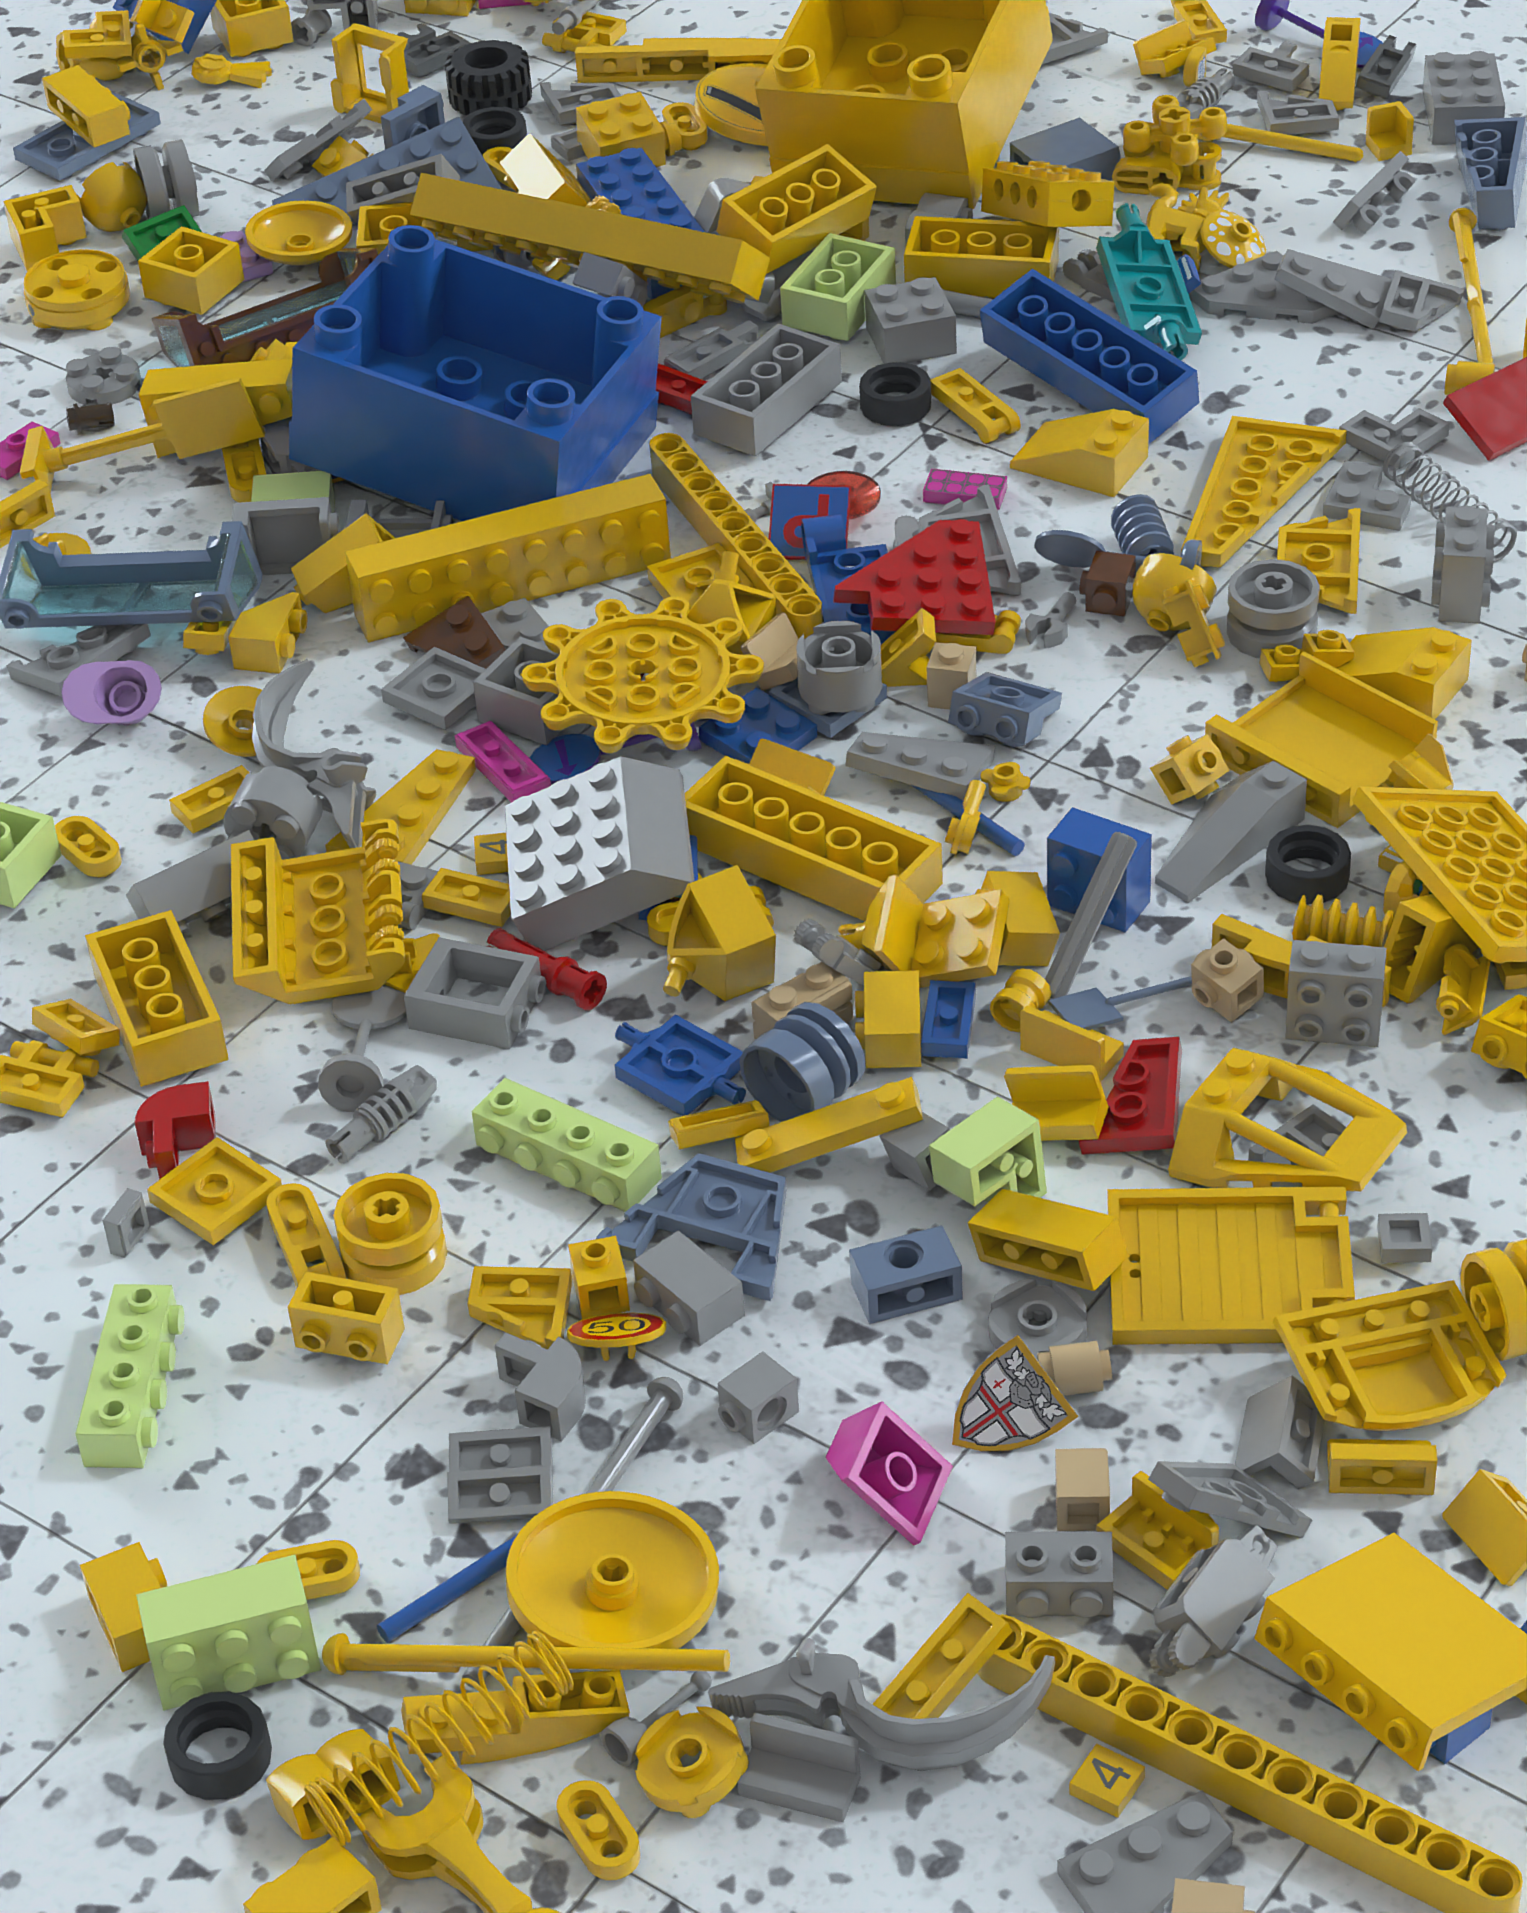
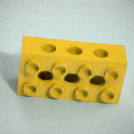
(1047, 194)

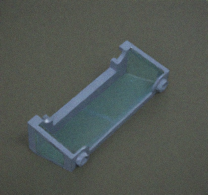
(127, 588)

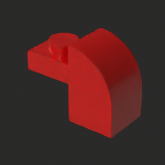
(175, 1122)

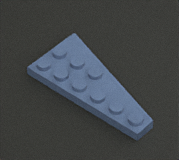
(448, 139)

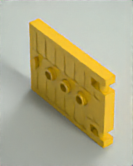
(1225, 1261)

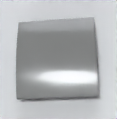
(499, 1474)

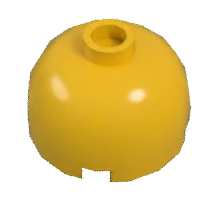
(113, 197)
(1158, 574)

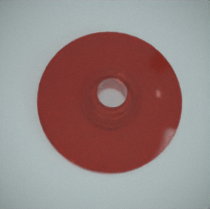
(864, 492)

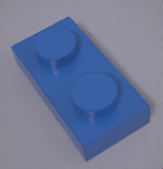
(948, 1019)

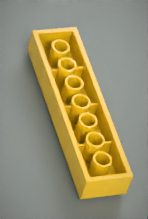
(509, 556)

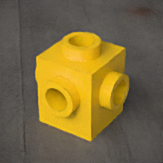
(1190, 768)

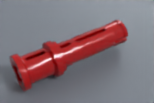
(561, 973)

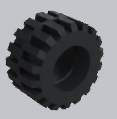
(488, 76)

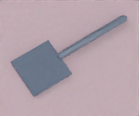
(1093, 1010)

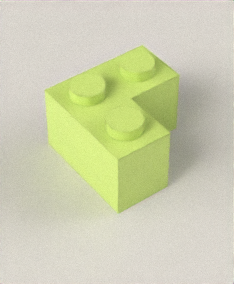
(990, 1153)

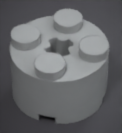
(839, 668)
(275, 806)

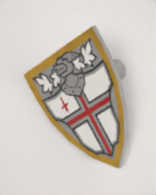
(1009, 1402)

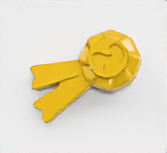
(217, 70)

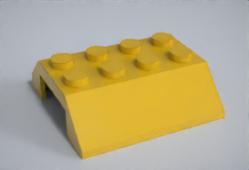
(317, 919)

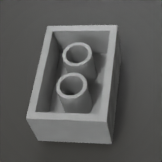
(1460, 90)

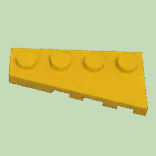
(418, 802)

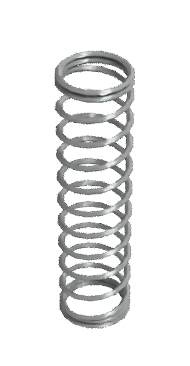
(1412, 468)

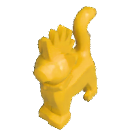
(1182, 225)

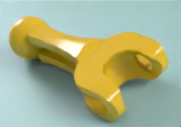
(444, 1845)

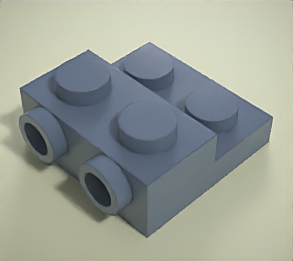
(415, 114)
(1002, 708)

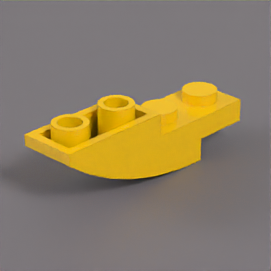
(1339, 61)
(1269, 952)
(587, 1710)

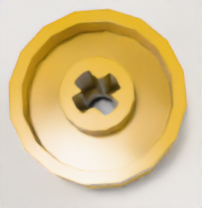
(391, 1232)
(1497, 1296)

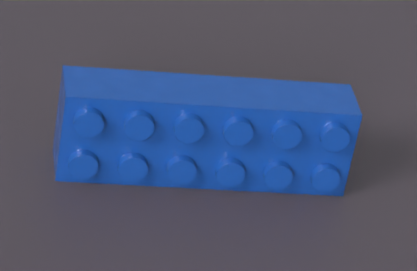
(639, 191)
(1088, 353)

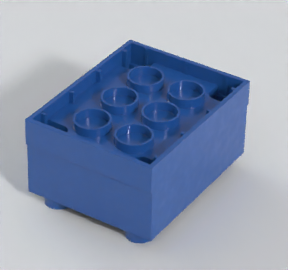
(472, 381)

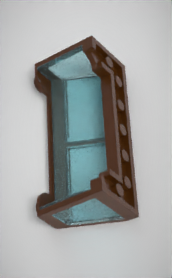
(243, 333)

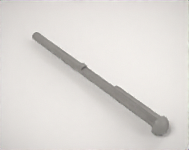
(664, 1395)

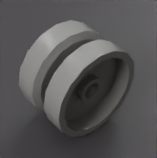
(171, 181)
(1271, 605)

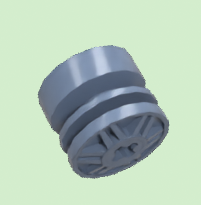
(802, 1062)

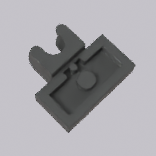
(427, 51)

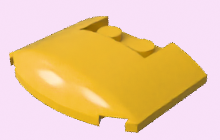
(1392, 1358)

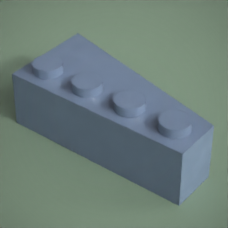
(1493, 167)

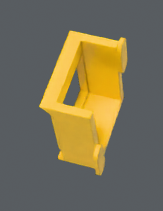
(351, 80)

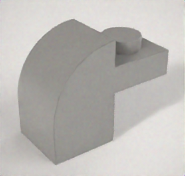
(547, 1382)

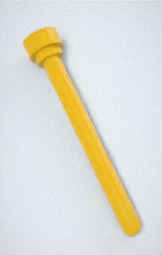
(1291, 142)

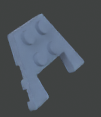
(719, 1206)

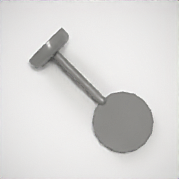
(351, 1077)

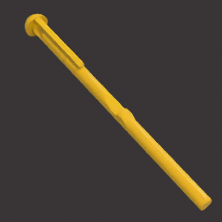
(1462, 222)
(342, 1656)

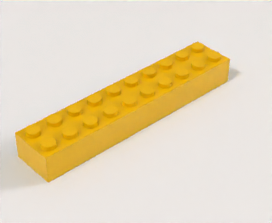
(568, 230)

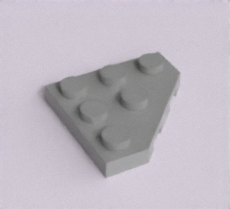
(1254, 290)

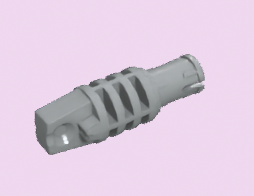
(1206, 92)
(383, 1112)

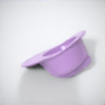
(112, 692)

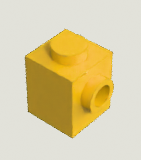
(599, 1277)

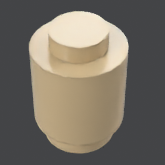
(1077, 1367)

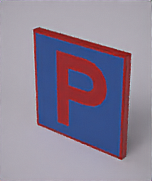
(803, 501)

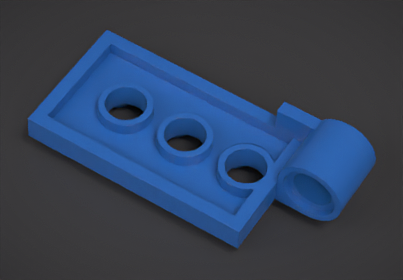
(827, 564)

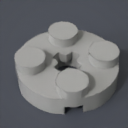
(103, 377)
(1024, 1300)

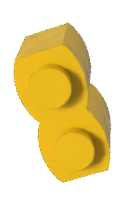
(289, 1779)

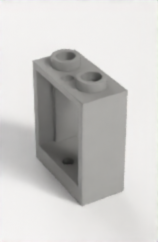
(436, 1013)

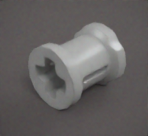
(309, 26)

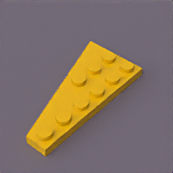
(1253, 478)

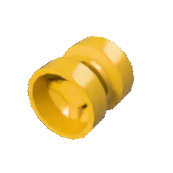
(1021, 989)

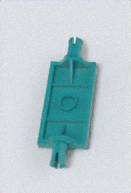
(1148, 285)

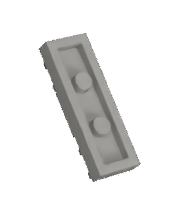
(1364, 204)

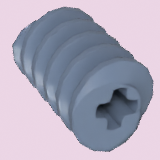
(1140, 527)

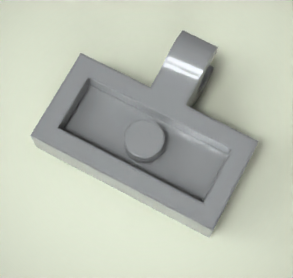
(1272, 69)

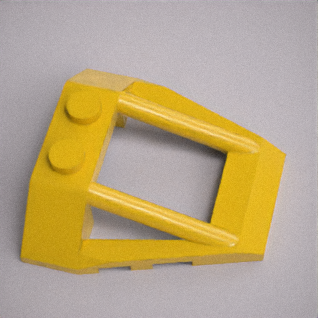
(1204, 1143)

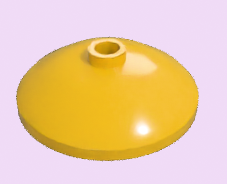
(298, 232)

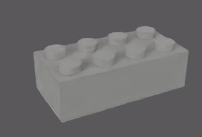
(766, 389)

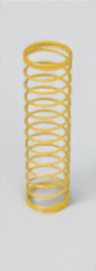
(561, 1683)

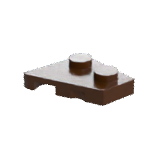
(460, 632)

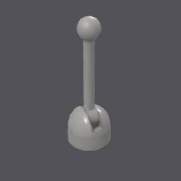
(623, 1735)

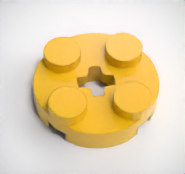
(702, 1783)

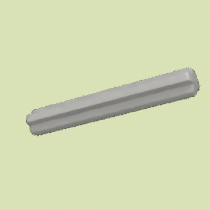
(1090, 913)

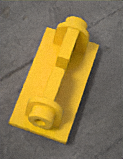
(1190, 607)
(1462, 989)

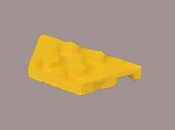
(1329, 553)

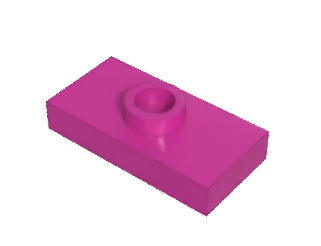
(13, 449)

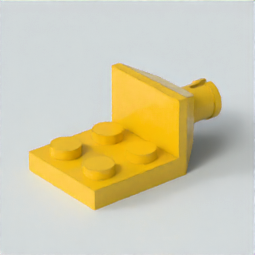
(940, 938)

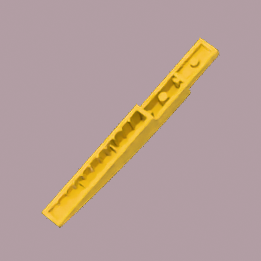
(668, 58)

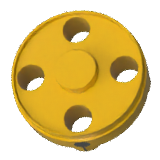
(76, 290)

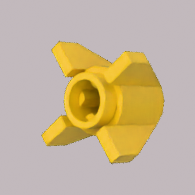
(148, 54)
(1426, 772)

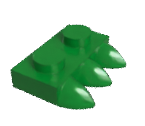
(151, 232)

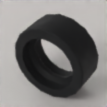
(496, 128)
(895, 409)
(1313, 843)
(227, 1777)

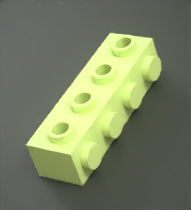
(566, 1145)
(129, 1376)

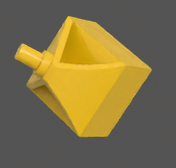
(727, 598)
(720, 938)

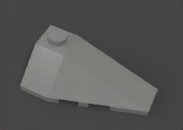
(1233, 828)

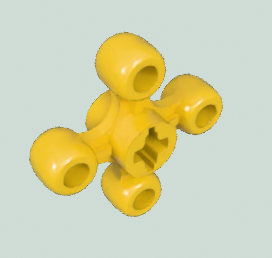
(1175, 130)

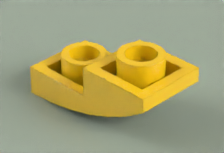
(1284, 660)

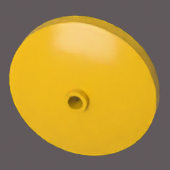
(612, 1573)

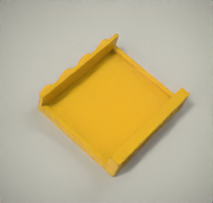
(1327, 732)
(1396, 1645)

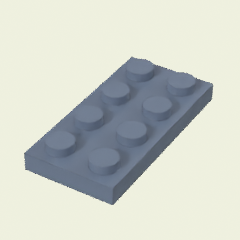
(63, 151)

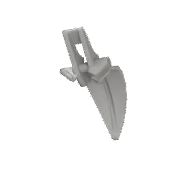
(331, 773)
(830, 1684)

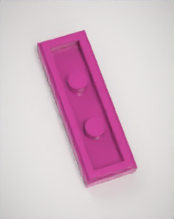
(502, 761)

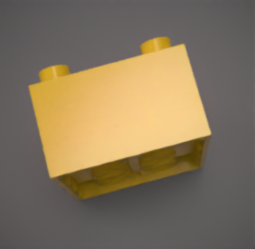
(904, 88)

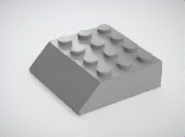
(596, 849)

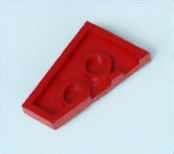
(1142, 1100)

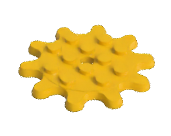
(684, 681)

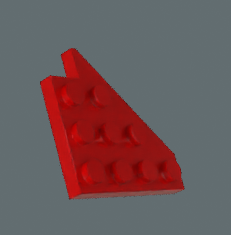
(935, 571)

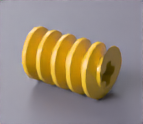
(1340, 927)

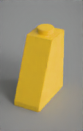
(324, 573)
(1418, 944)

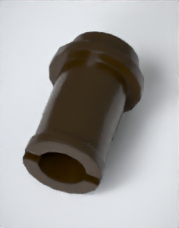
(90, 416)

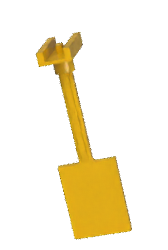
(191, 420)

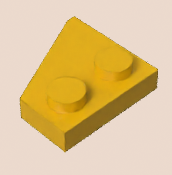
(522, 1301)

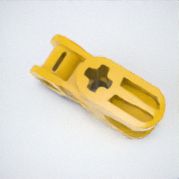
(1141, 171)

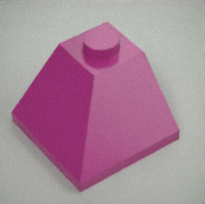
(890, 1468)

